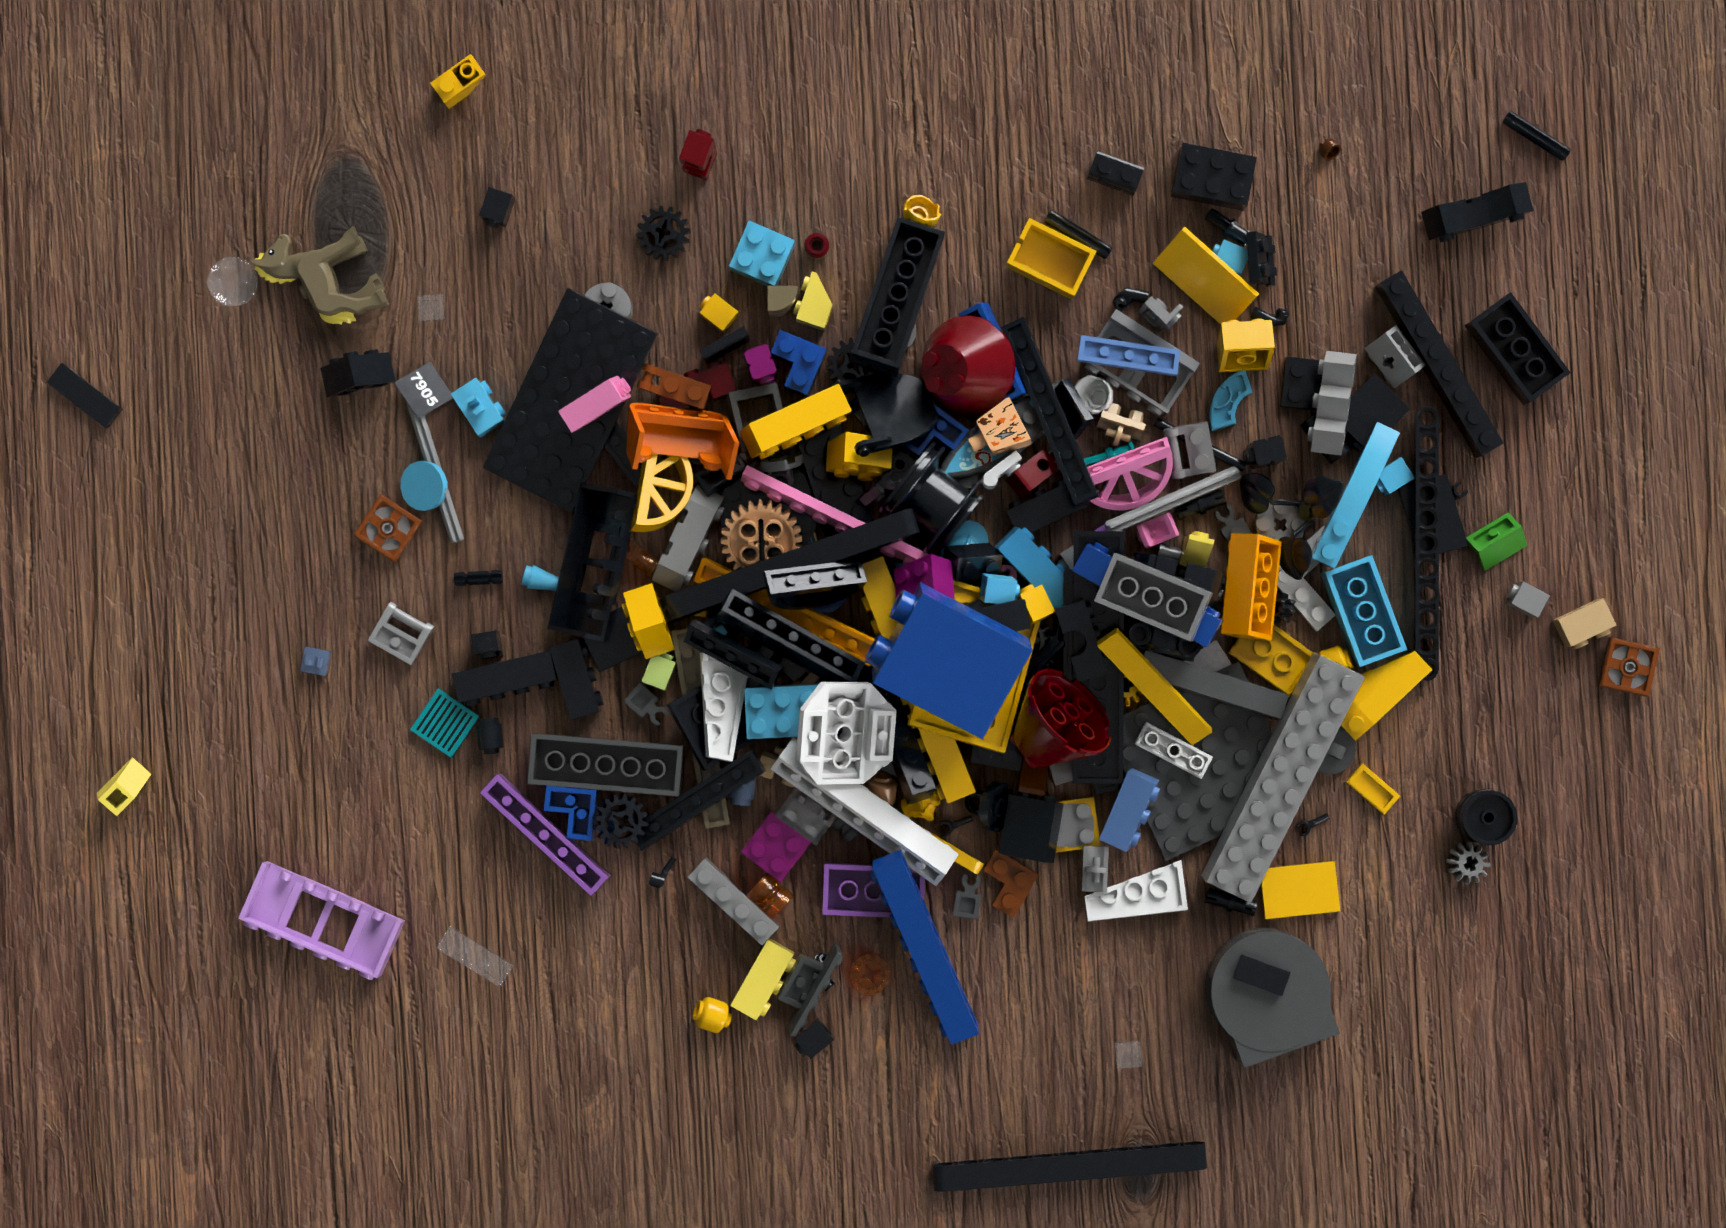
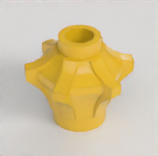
(922, 809)

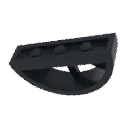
(814, 584)

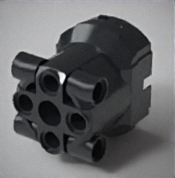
(1156, 640)

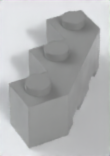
(1332, 402)
(688, 539)

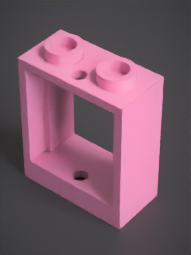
(595, 403)

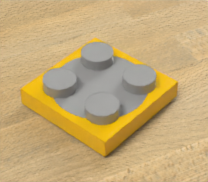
(1078, 825)

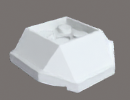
(865, 738)

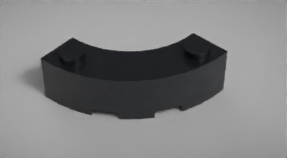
(1475, 213)

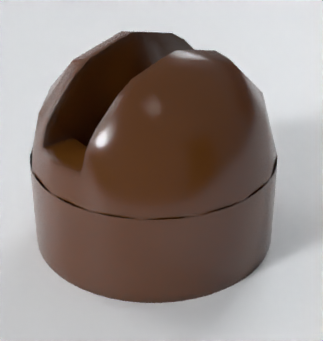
(1329, 149)

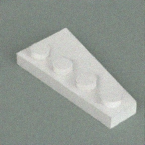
(722, 706)
(1143, 895)

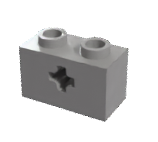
(1394, 356)

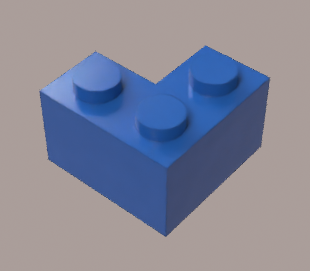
(805, 361)
(945, 431)
(579, 804)

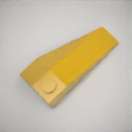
(1382, 691)

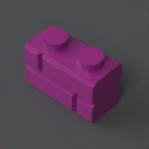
(761, 365)

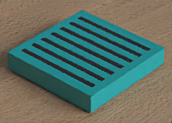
(445, 723)

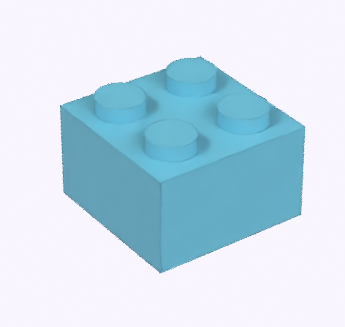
(762, 255)

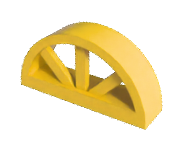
(646, 491)

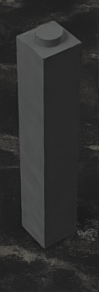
(1219, 686)

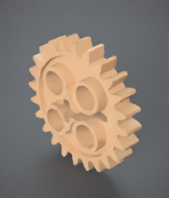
(738, 539)

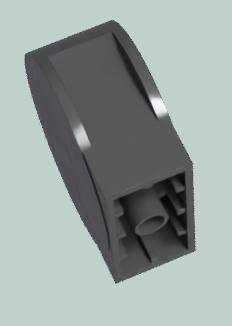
(1261, 1021)

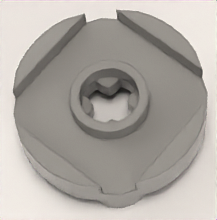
(1265, 521)

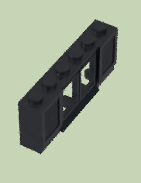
(602, 511)

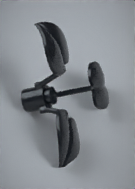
(1321, 498)

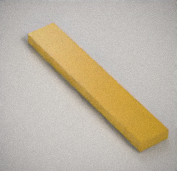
(1154, 686)

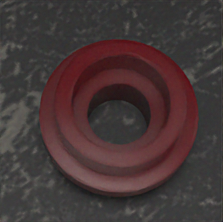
(816, 237)

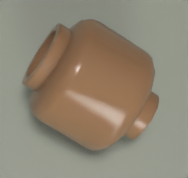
(883, 786)

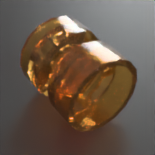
(770, 895)

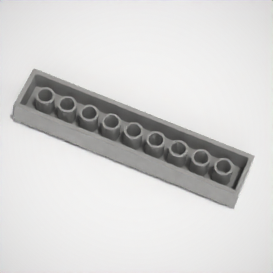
(1282, 777)

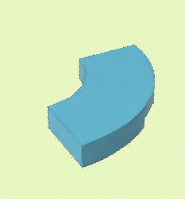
(1227, 399)

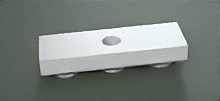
(1159, 743)

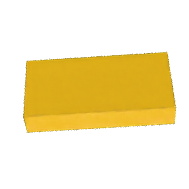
(1372, 788)

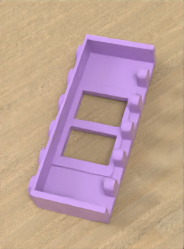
(273, 903)

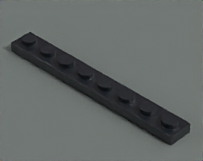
(1050, 412)

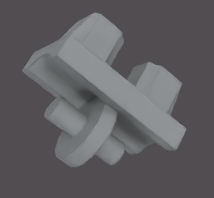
(1095, 868)

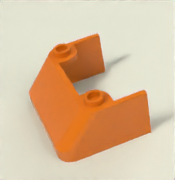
(682, 434)

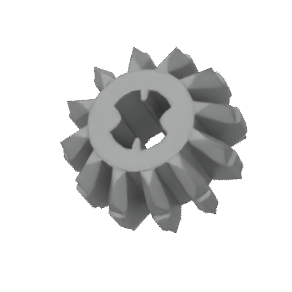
(1460, 859)

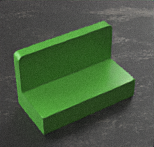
(1497, 541)

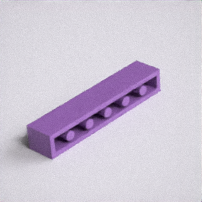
(545, 834)

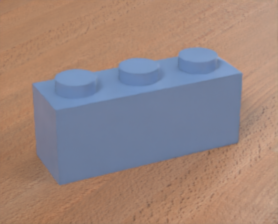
(1130, 810)

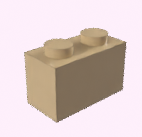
(1584, 623)

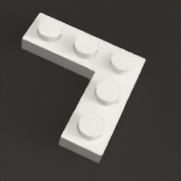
(1308, 602)

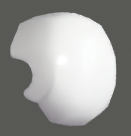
(1095, 393)

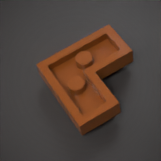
(1016, 880)

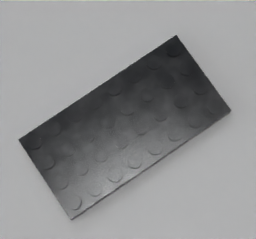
(576, 355)

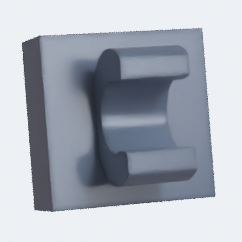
(315, 661)

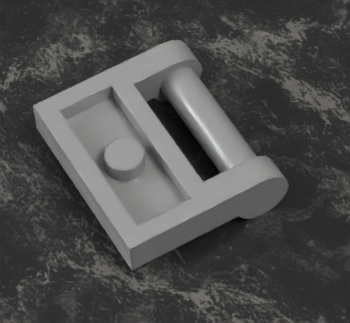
(1198, 449)
(397, 641)

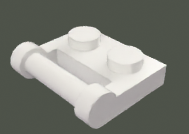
(1006, 467)

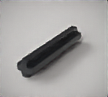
(1536, 135)
(1077, 233)

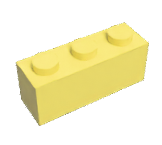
(763, 979)

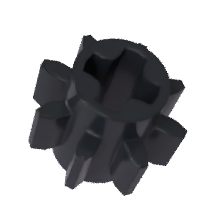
(1284, 608)

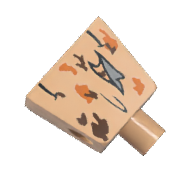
(1000, 430)

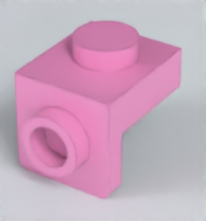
(1157, 530)

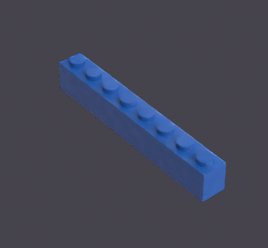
(925, 947)

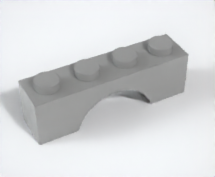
(733, 901)

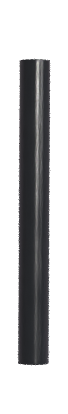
(1218, 453)

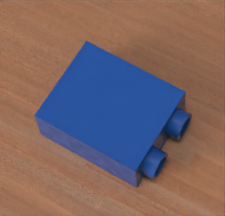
(948, 659)

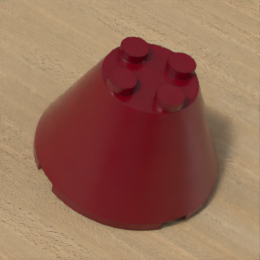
(968, 365)
(1056, 730)

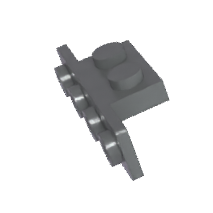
(805, 984)

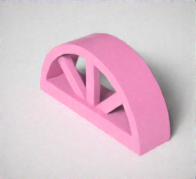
(1135, 461)

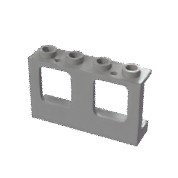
(1130, 331)

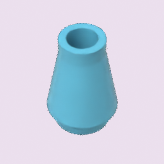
(539, 579)

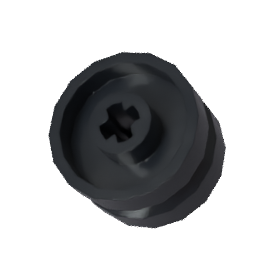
(1471, 813)

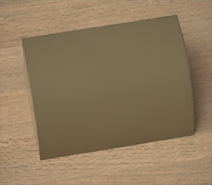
(781, 300)

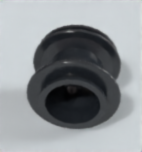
(935, 497)

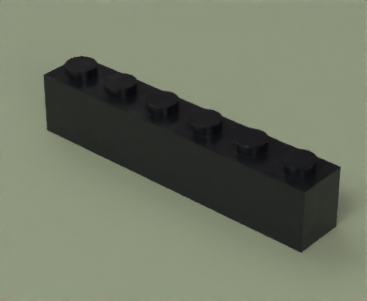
(788, 639)

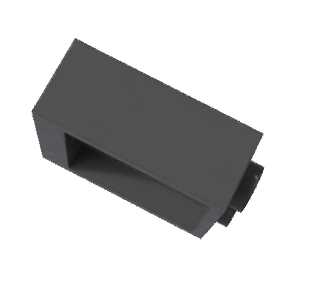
(734, 398)

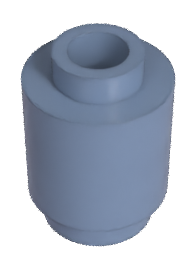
(744, 795)

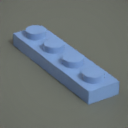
(1128, 355)

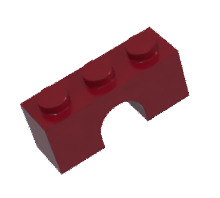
(698, 154)
(717, 375)

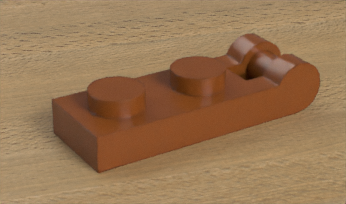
(675, 387)

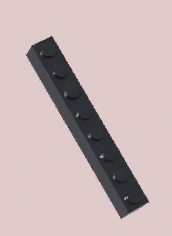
(1440, 364)

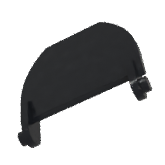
(894, 409)

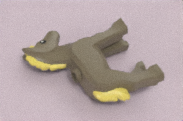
(319, 277)

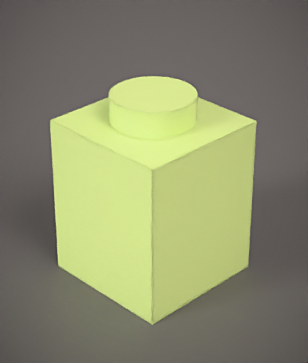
(660, 671)

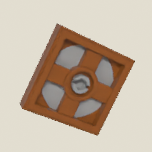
(388, 528)
(1628, 667)

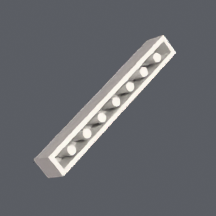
(872, 818)

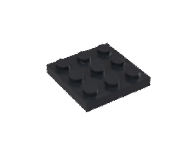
(688, 715)

